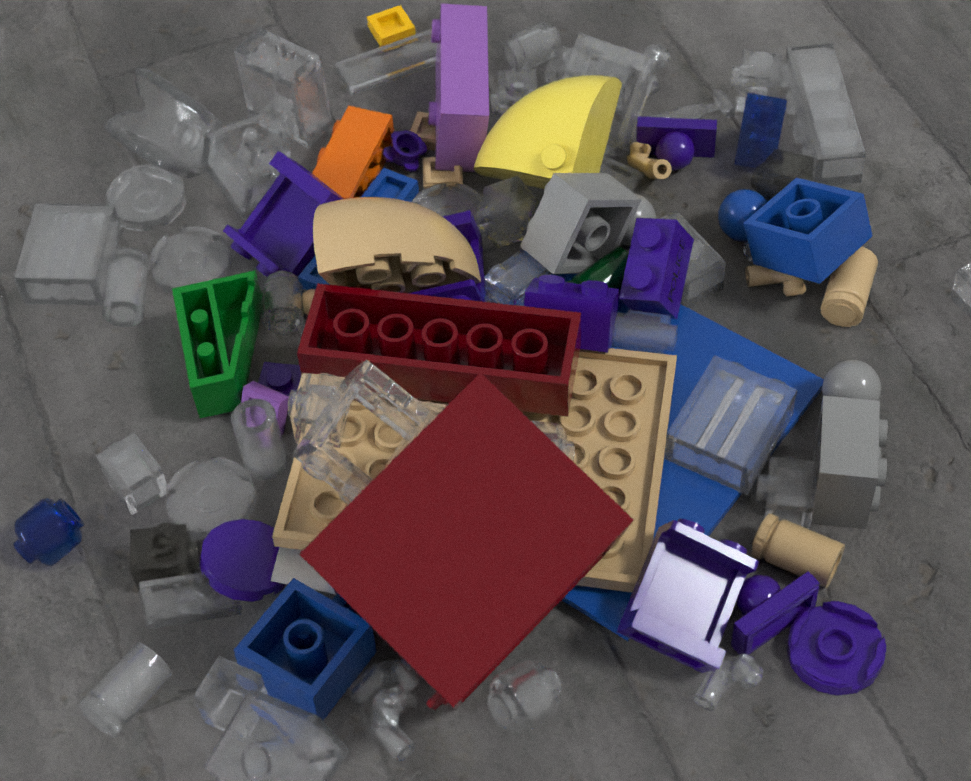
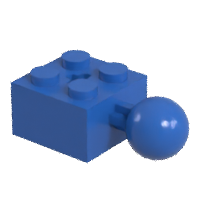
(799, 231)
(308, 648)

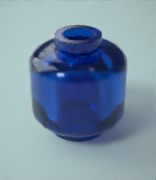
(48, 531)

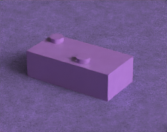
(460, 85)

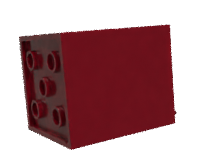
(467, 540)

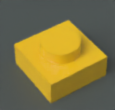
(390, 25)

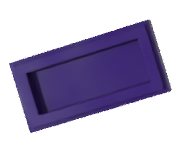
(677, 138)
(770, 609)

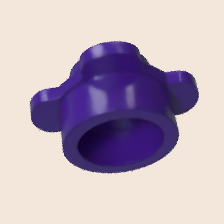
(408, 142)

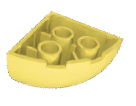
(552, 131)

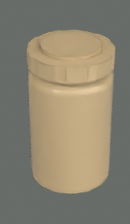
(849, 289)
(797, 549)

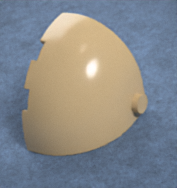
(389, 246)

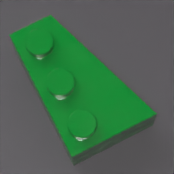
(219, 338)

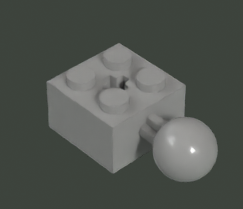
(582, 221)
(849, 446)

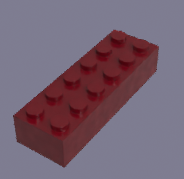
(443, 343)

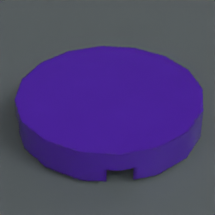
(240, 560)
(836, 648)

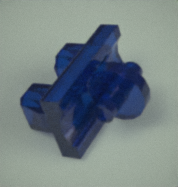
(760, 129)

